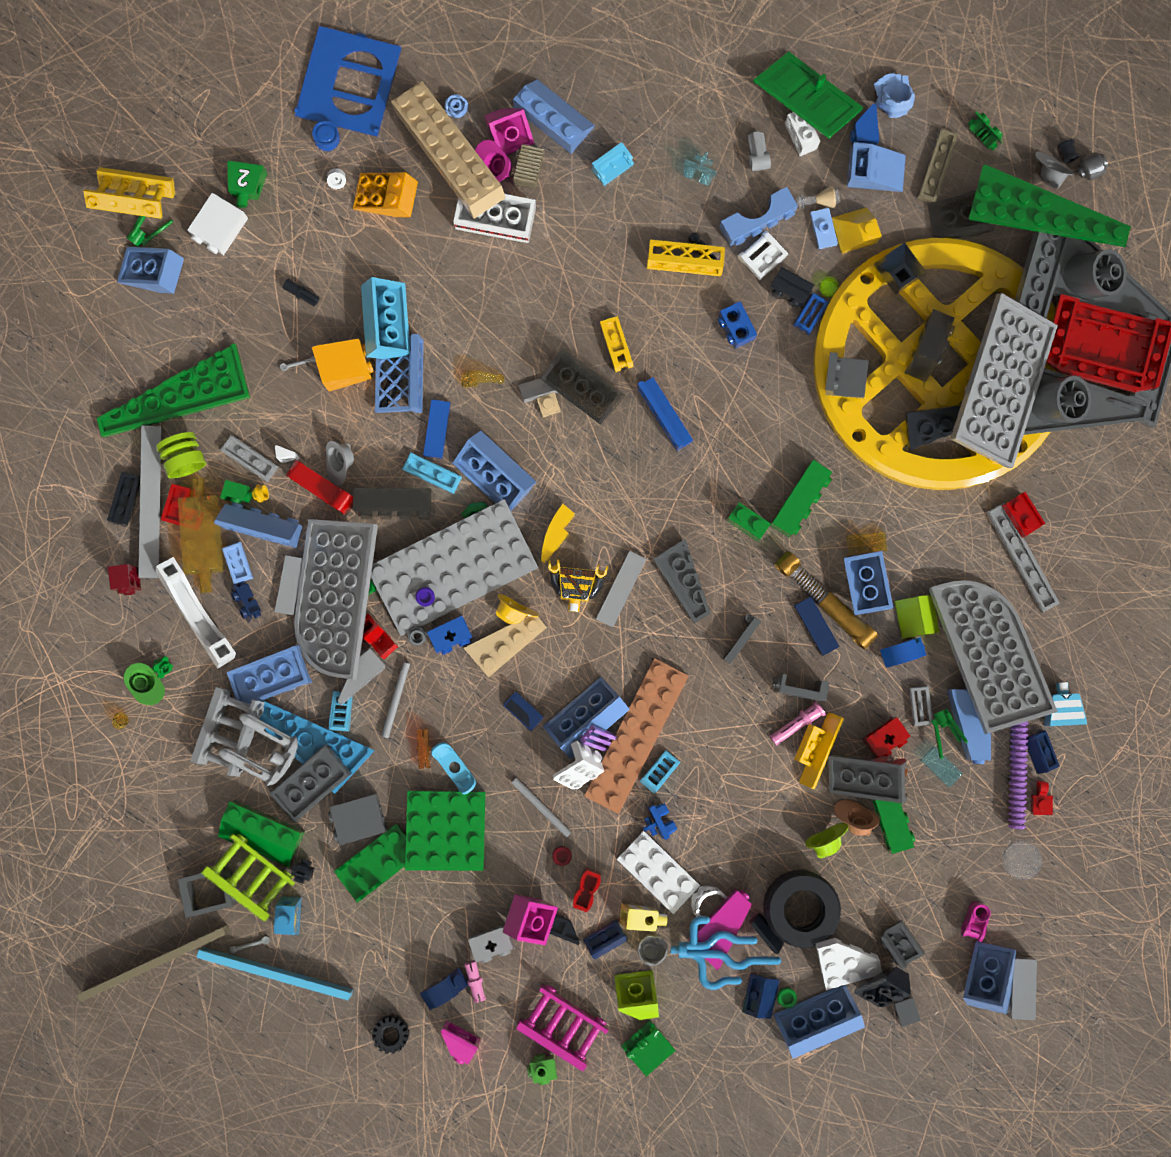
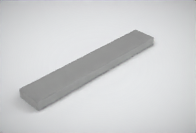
(1023, 559)

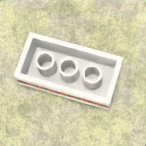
(507, 219)

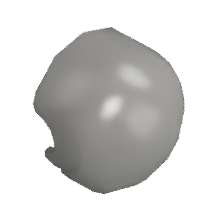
(652, 950)

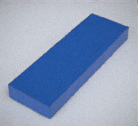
(437, 429)

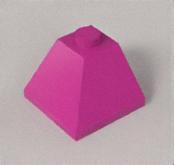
(509, 129)
(460, 1042)

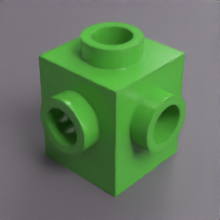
(544, 1062)

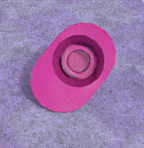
(494, 159)

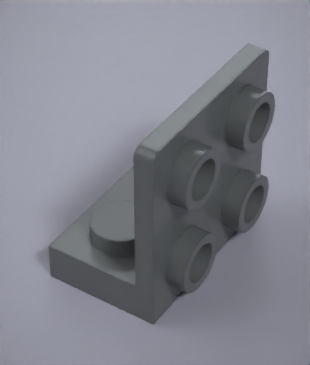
(846, 377)

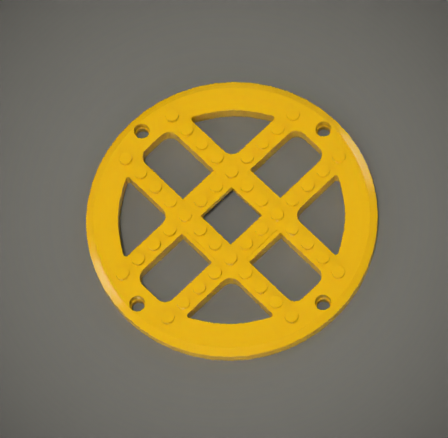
(850, 306)

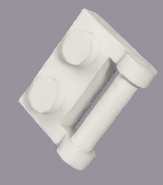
(767, 259)

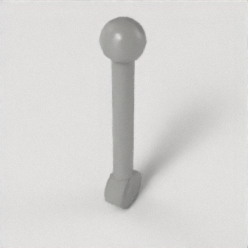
(284, 367)
(265, 940)

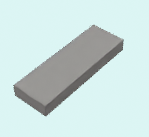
(249, 458)
(289, 586)

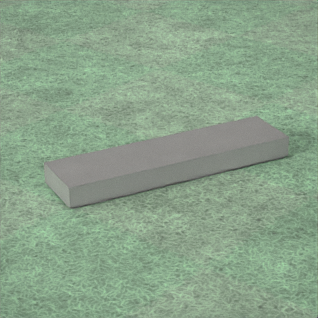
(621, 589)

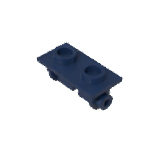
(241, 595)

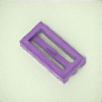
(602, 742)

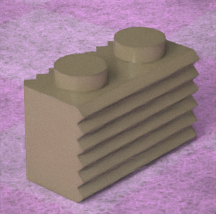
(528, 166)

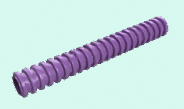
(1018, 776)

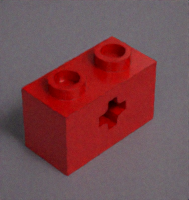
(876, 738)

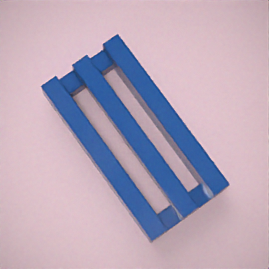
(803, 326)

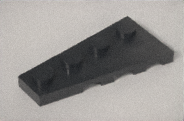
(930, 424)

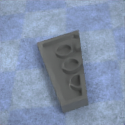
(680, 573)

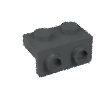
(901, 944)

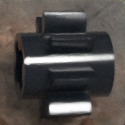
(302, 871)

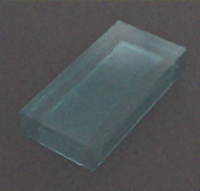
(941, 767)

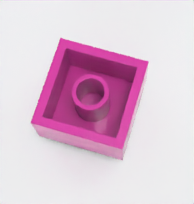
(530, 919)

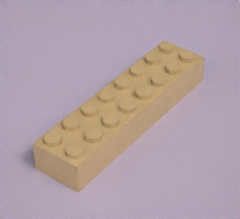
(448, 149)

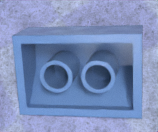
(868, 583)

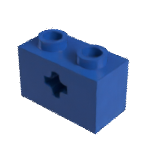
(457, 626)

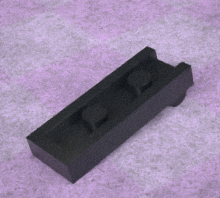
(124, 499)

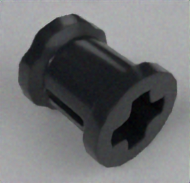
(1068, 151)

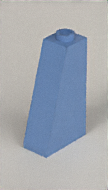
(966, 718)

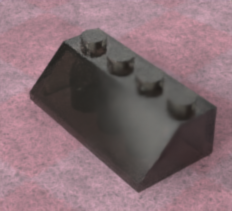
(582, 386)

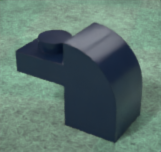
(444, 989)

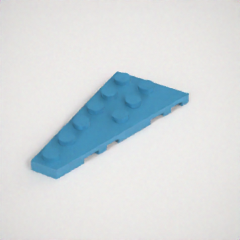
(313, 737)

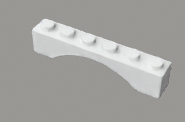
(187, 602)

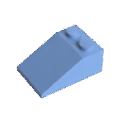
(151, 269)
(990, 977)

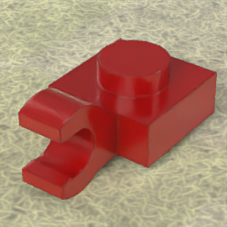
(1042, 803)

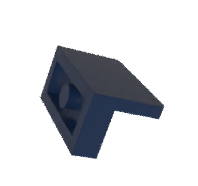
(760, 996)

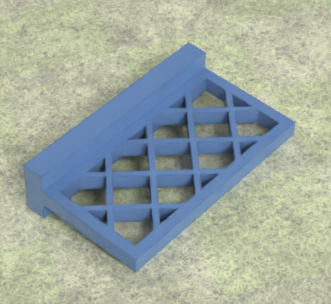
(415, 380)

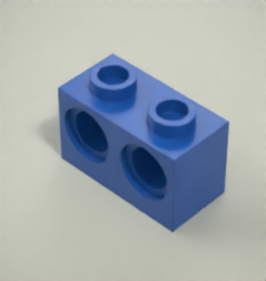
(741, 324)

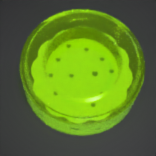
(829, 286)

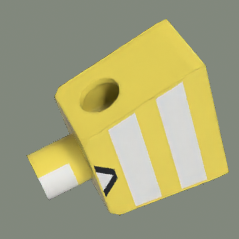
(633, 917)

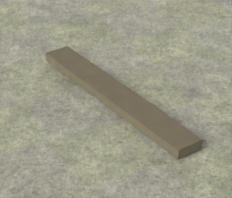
(153, 963)

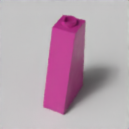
(726, 917)

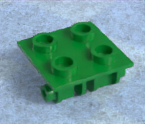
(983, 121)
(648, 1048)

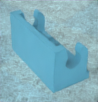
(612, 164)

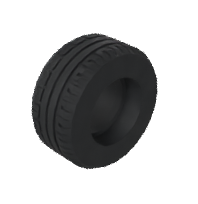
(823, 925)

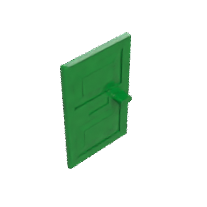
(808, 94)

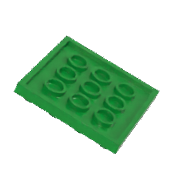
(445, 831)

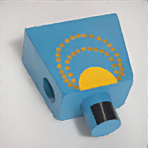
(287, 916)

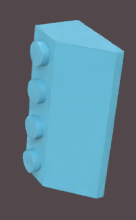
(385, 318)

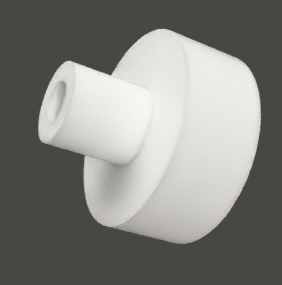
(336, 178)

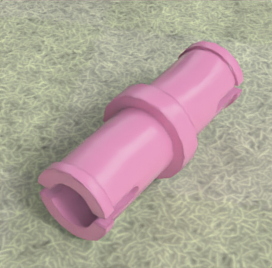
(474, 981)

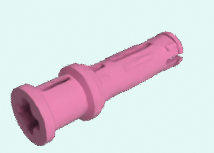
(805, 718)

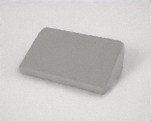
(535, 389)

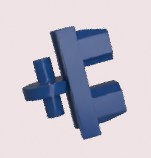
(656, 813)

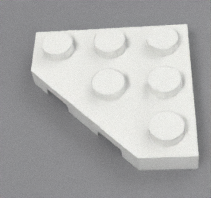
(845, 963)

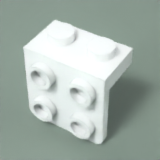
(585, 768)

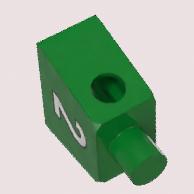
(245, 181)

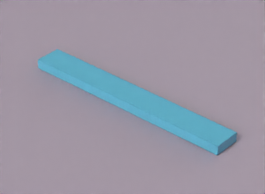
(275, 973)

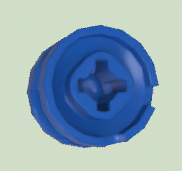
(326, 135)

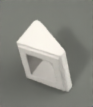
(285, 455)

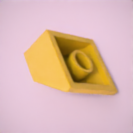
(856, 230)

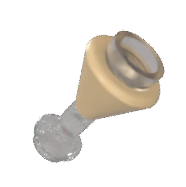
(828, 197)

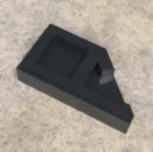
(564, 929)

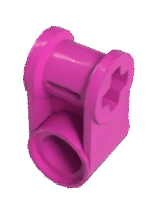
(974, 922)

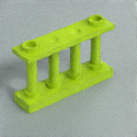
(245, 897)

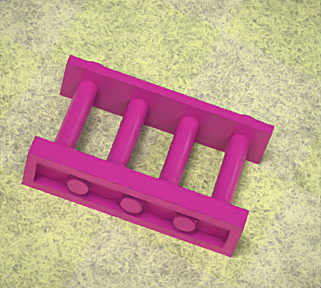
(561, 1047)

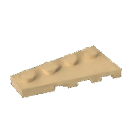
(502, 645)

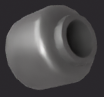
(1092, 166)

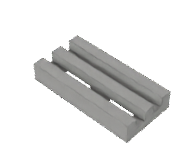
(920, 706)

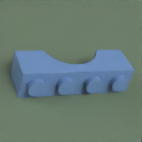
(738, 228)

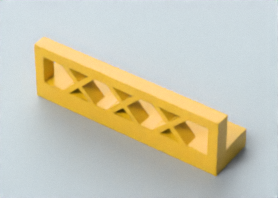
(686, 264)

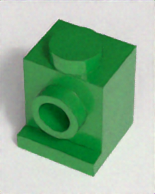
(236, 492)

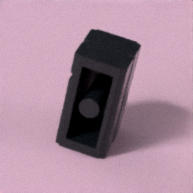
(791, 288)

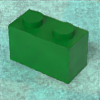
(748, 522)

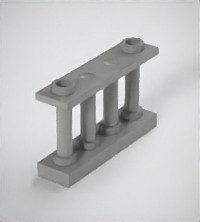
(209, 731)

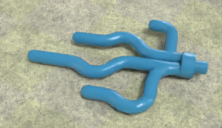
(697, 951)

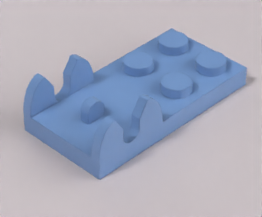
(270, 676)

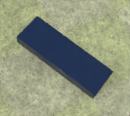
(816, 626)

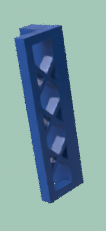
(664, 413)

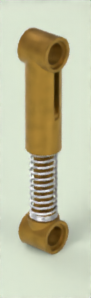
(859, 631)

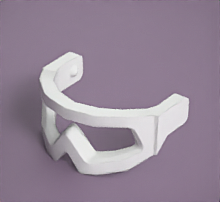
(713, 890)

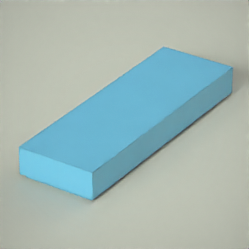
(432, 473)

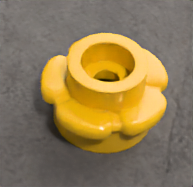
(260, 493)

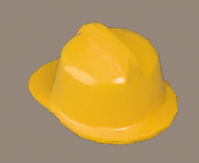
(512, 611)

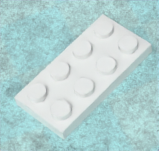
(658, 872)

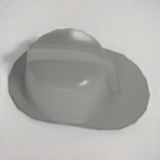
(1052, 171)
(338, 460)

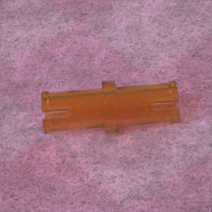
(423, 748)

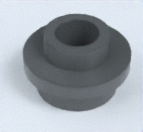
(417, 641)

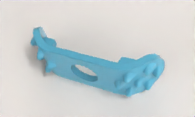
(445, 756)

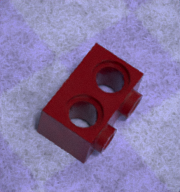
(124, 579)

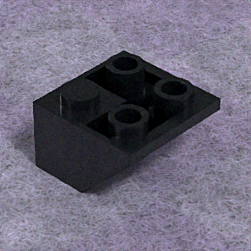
(900, 268)
(886, 987)

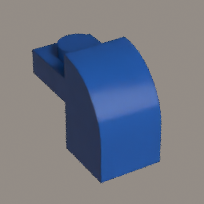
(903, 652)

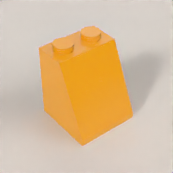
(342, 363)

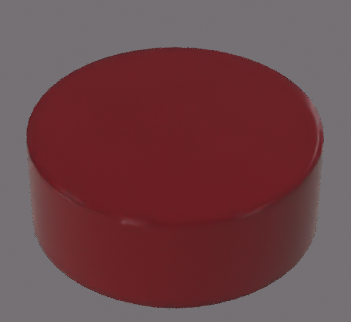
(562, 855)

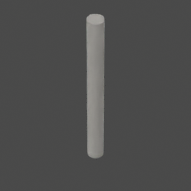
(395, 700)
(541, 807)

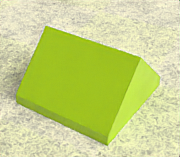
(916, 616)

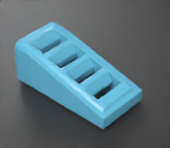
(332, 726)
(651, 786)

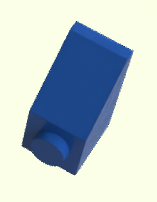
(866, 128)

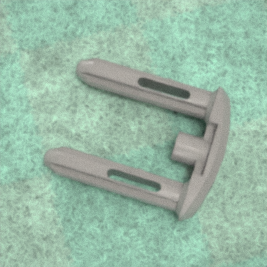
(282, 761)

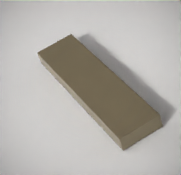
(937, 166)

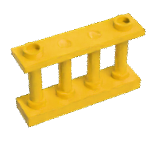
(129, 182)

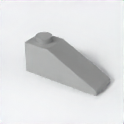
(368, 669)

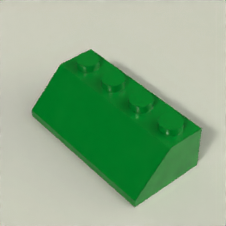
(263, 832)

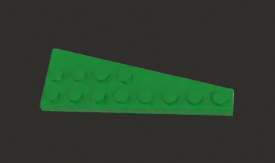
(1021, 205)
(200, 388)

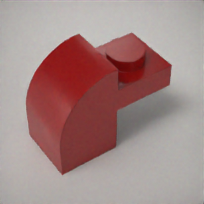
(378, 637)

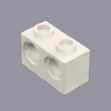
(802, 134)

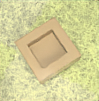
(548, 405)

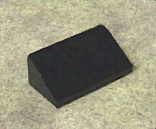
(762, 928)

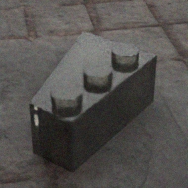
(931, 345)

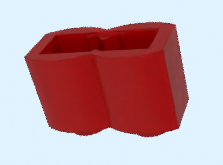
(584, 895)

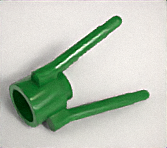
(137, 236)
(945, 719)

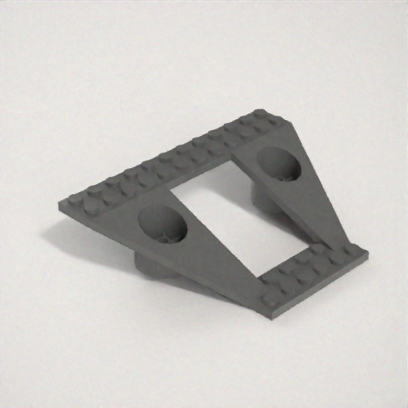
(1098, 278)

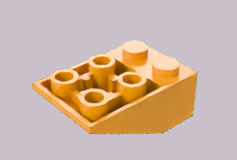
(386, 193)

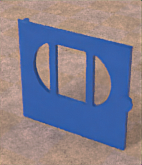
(326, 58)

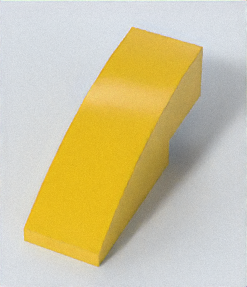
(556, 533)

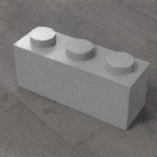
(1023, 990)

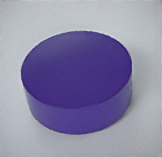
(425, 596)

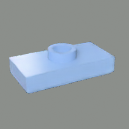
(823, 228)
(237, 563)

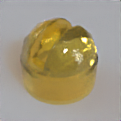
(120, 721)

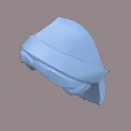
(894, 95)

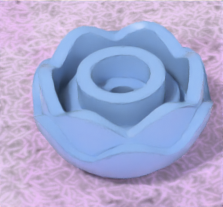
(456, 100)

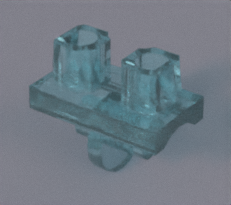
(707, 174)

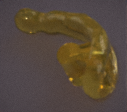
(472, 378)

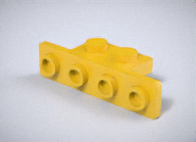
(816, 748)

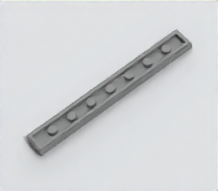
(149, 502)

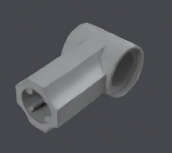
(759, 157)

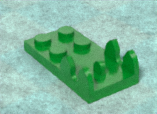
(374, 864)

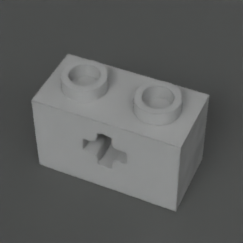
(479, 942)

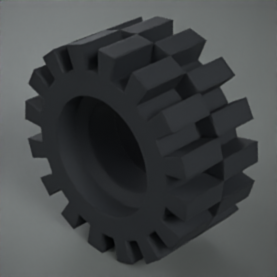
(382, 1043)

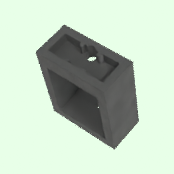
(188, 895)

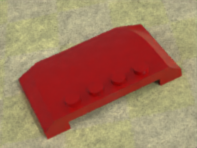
(1108, 345)

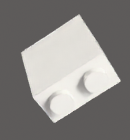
(217, 224)

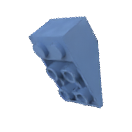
(875, 168)

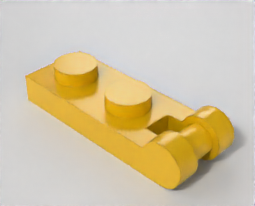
(616, 343)

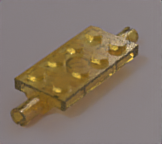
(200, 536)

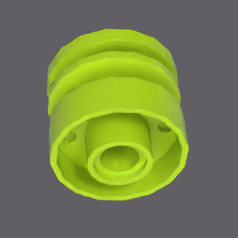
(181, 455)

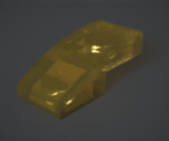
(866, 543)

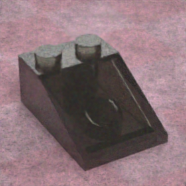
(951, 218)

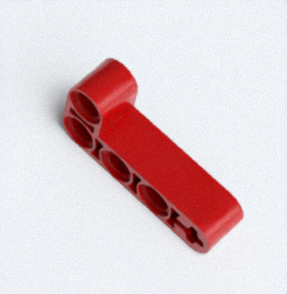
(321, 487)

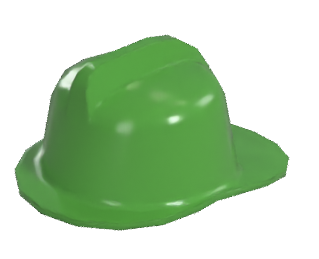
(144, 684)

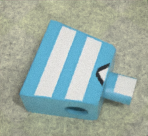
(1068, 706)

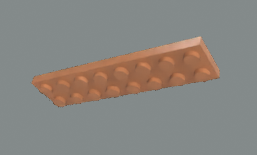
(636, 735)

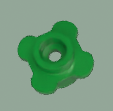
(162, 667)

